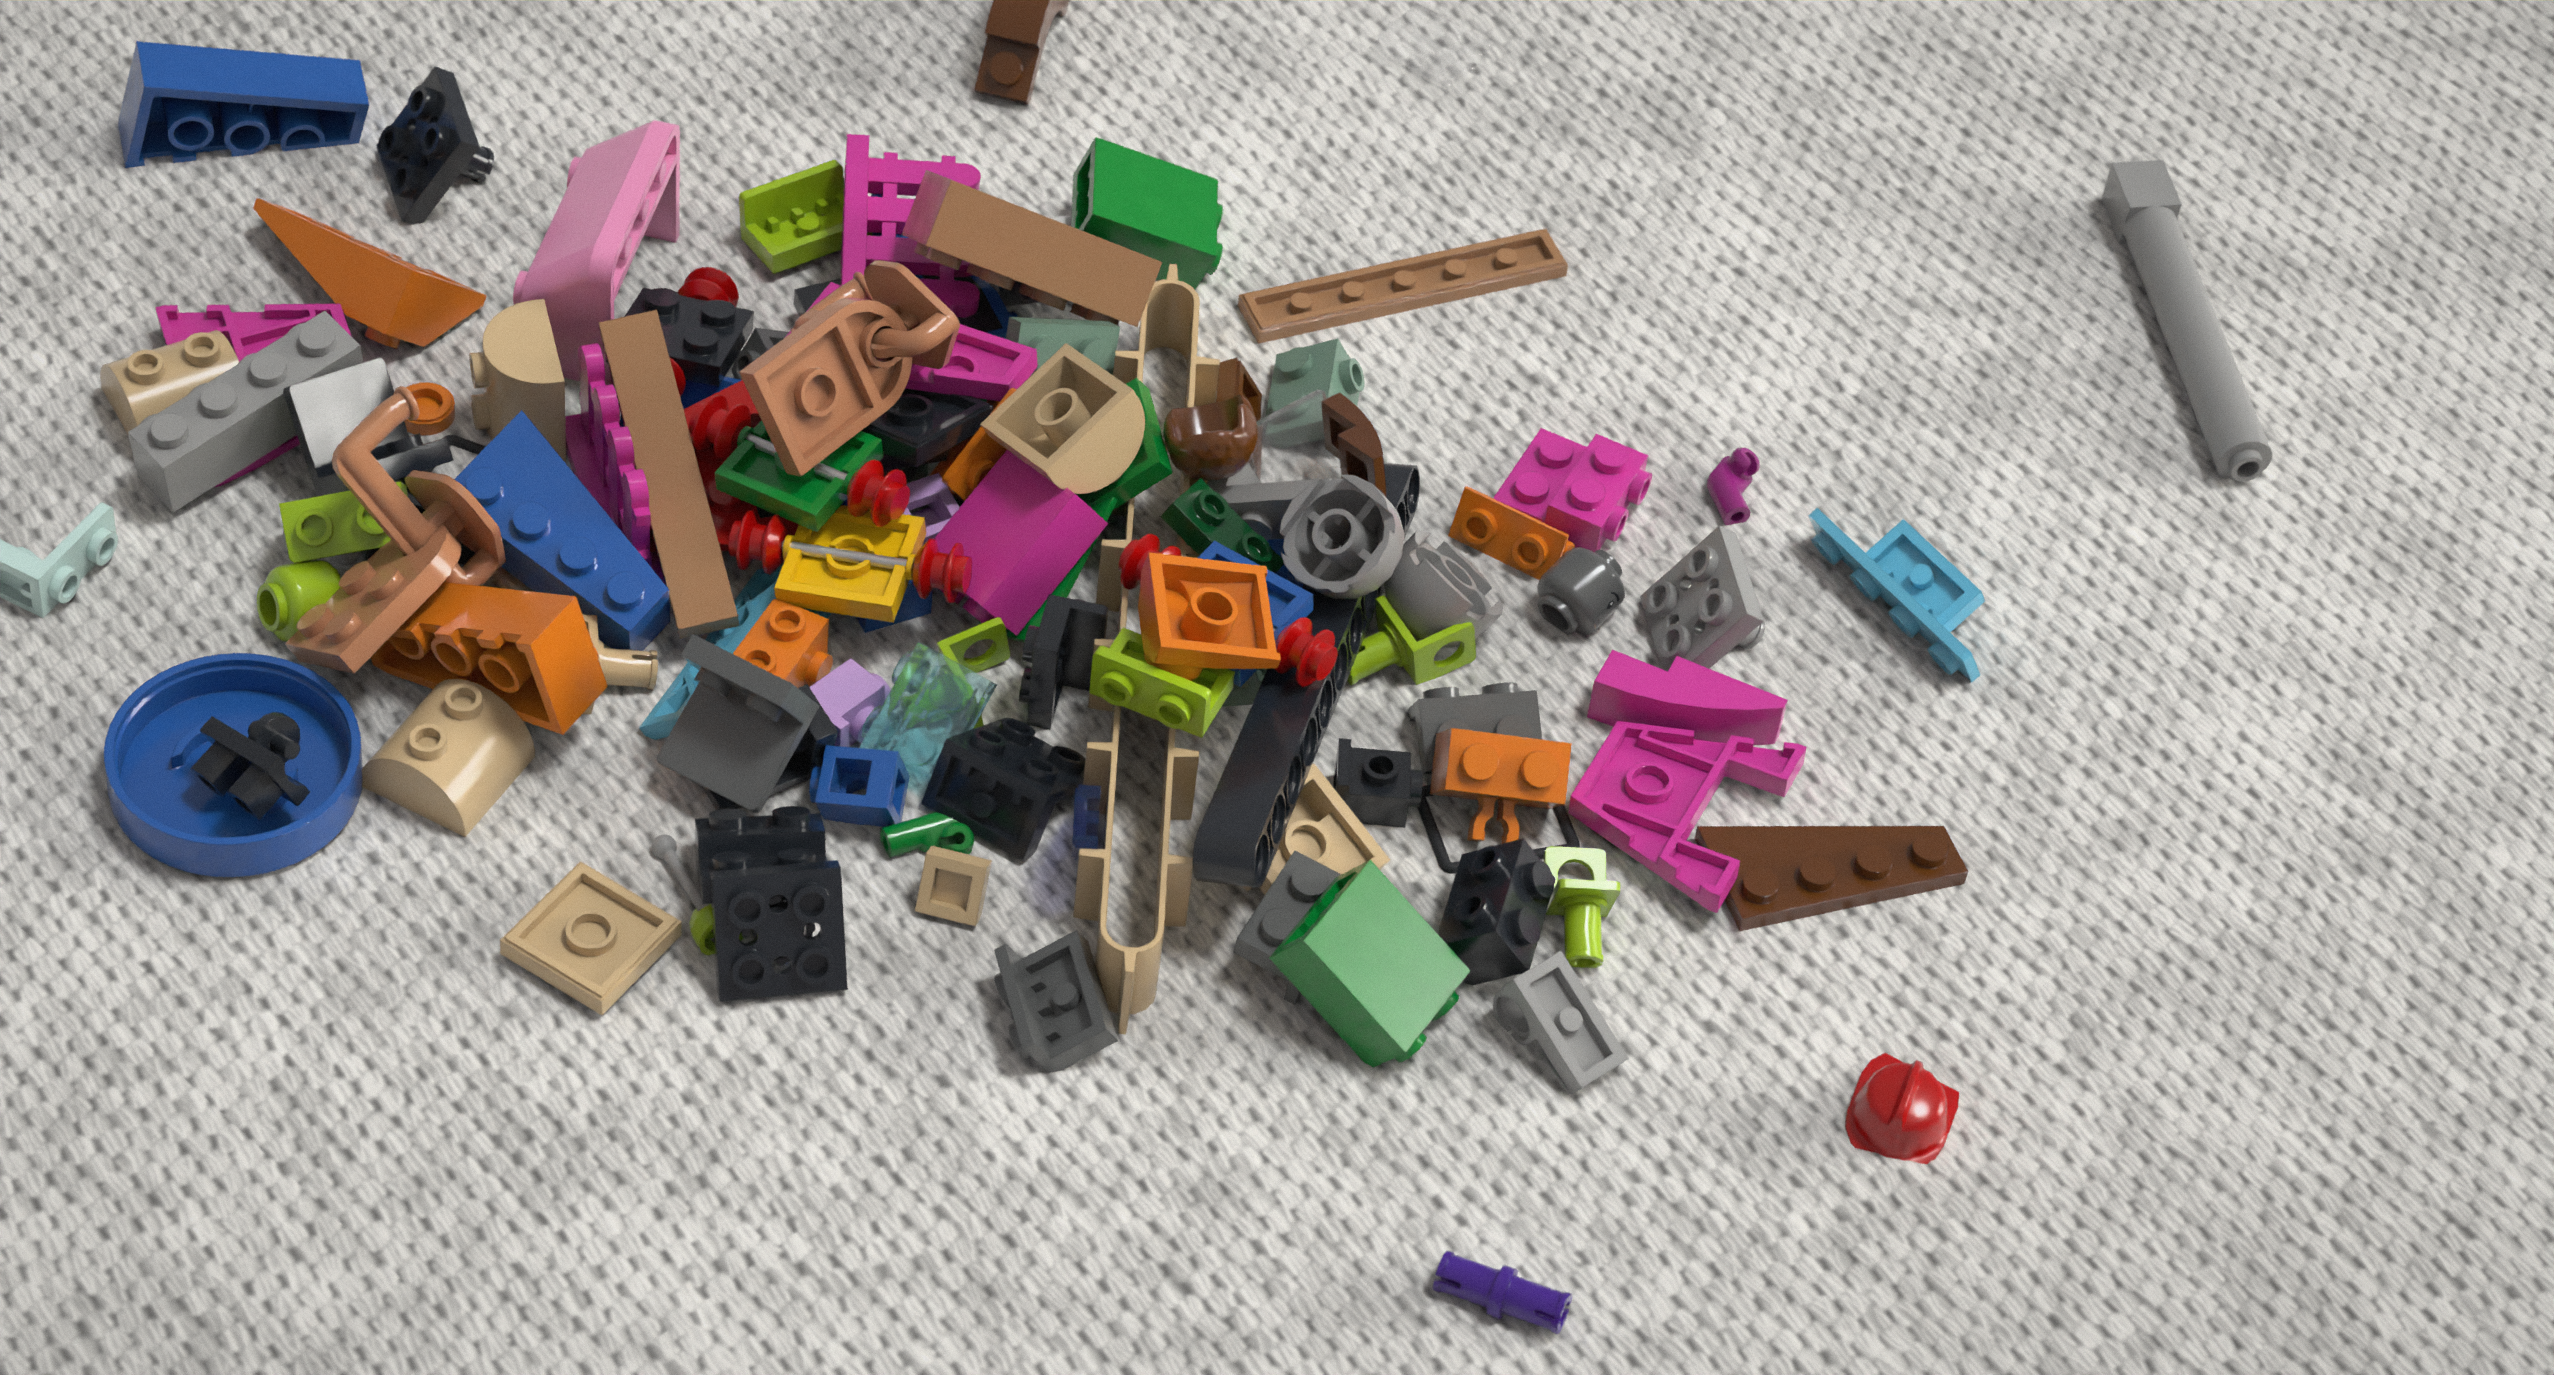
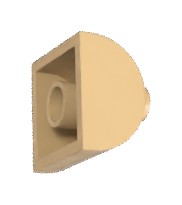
(520, 373)
(162, 376)
(1071, 423)
(452, 756)

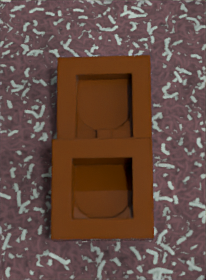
(1353, 440)

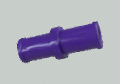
(1502, 1292)

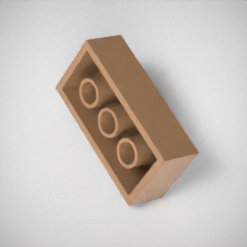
(1021, 245)

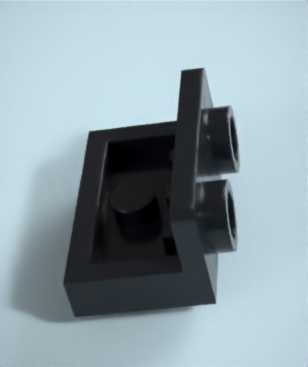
(1059, 654)

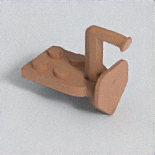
(824, 376)
(408, 569)

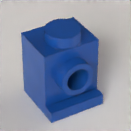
(853, 769)

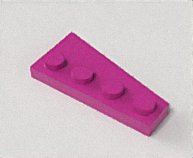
(978, 365)

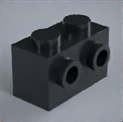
(1497, 910)

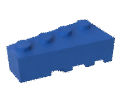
(236, 100)
(563, 538)

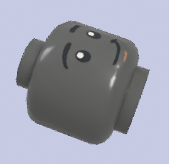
(1580, 590)

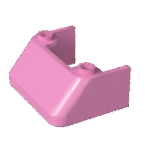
(610, 202)

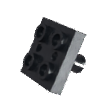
(431, 147)
(753, 901)

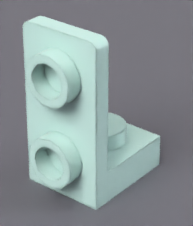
(42, 584)

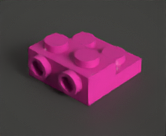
(1577, 486)

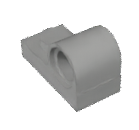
(1559, 1013)

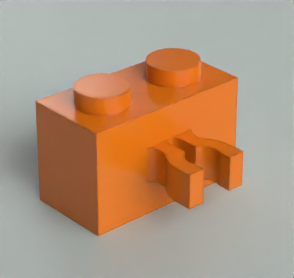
(1502, 772)

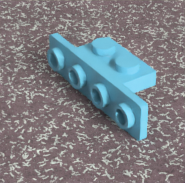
(1915, 580)

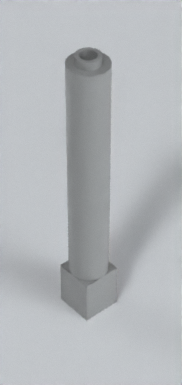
(2145, 216)

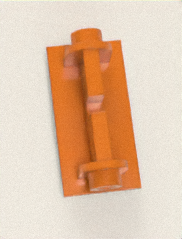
(1507, 534)

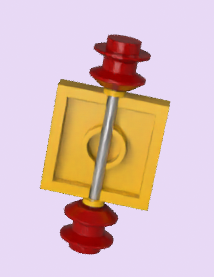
(851, 562)

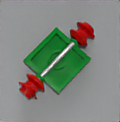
(758, 476)

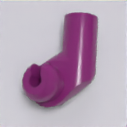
(1729, 482)

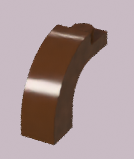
(1015, 47)

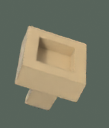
(953, 885)

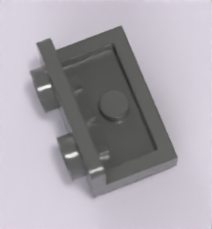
(1496, 710)
(1279, 912)
(1055, 1002)

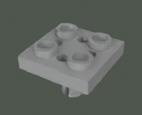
(1713, 612)

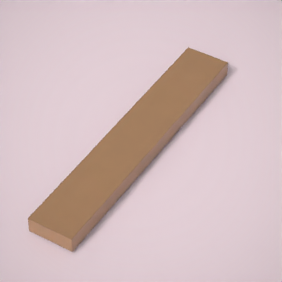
(1402, 285)
(665, 452)

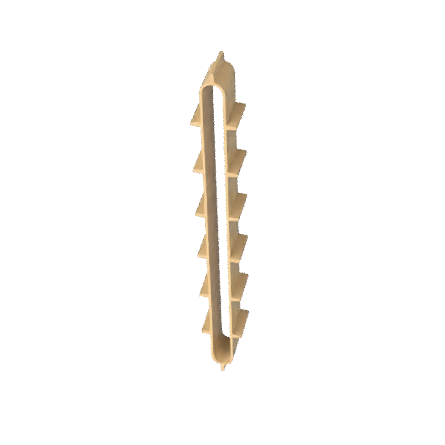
(1128, 973)

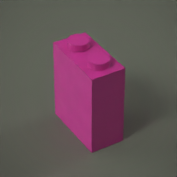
(1020, 541)

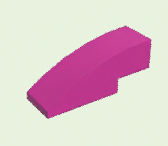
(1686, 699)

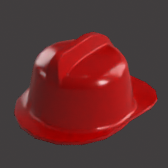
(1900, 1111)

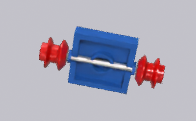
(1288, 606)

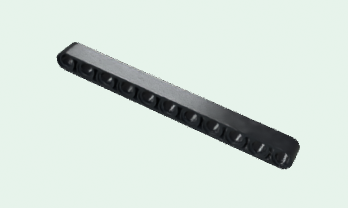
(1285, 733)

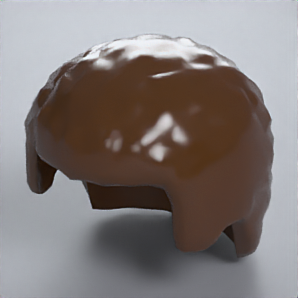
(1211, 438)

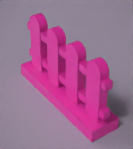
(889, 215)
(604, 455)

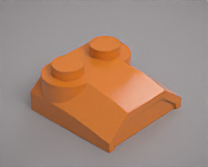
(1205, 615)

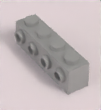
(235, 415)

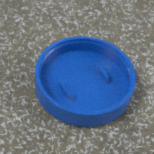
(187, 824)

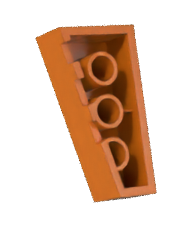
(511, 641)

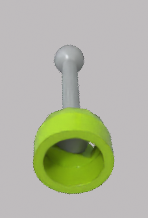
(701, 920)

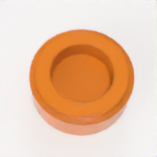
(435, 409)

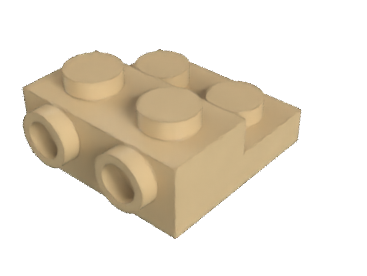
(1325, 832)

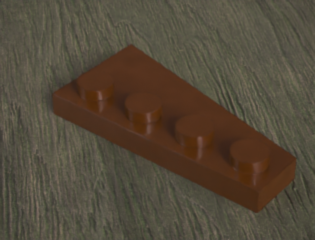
(1827, 869)

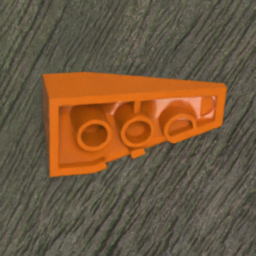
(371, 283)

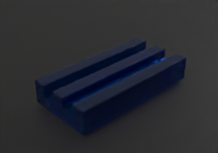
(1085, 818)

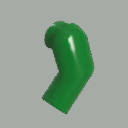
(924, 832)

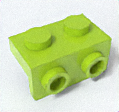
(795, 216)
(1126, 680)

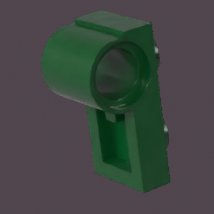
(1206, 517)

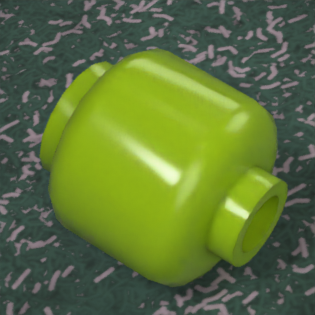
(293, 591)

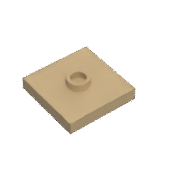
(590, 938)

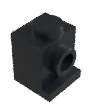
(1377, 784)

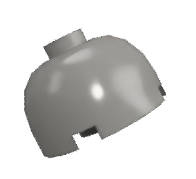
(1342, 537)
(1438, 590)

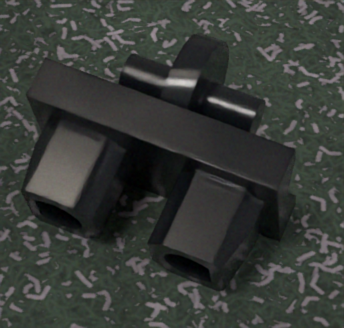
(252, 766)

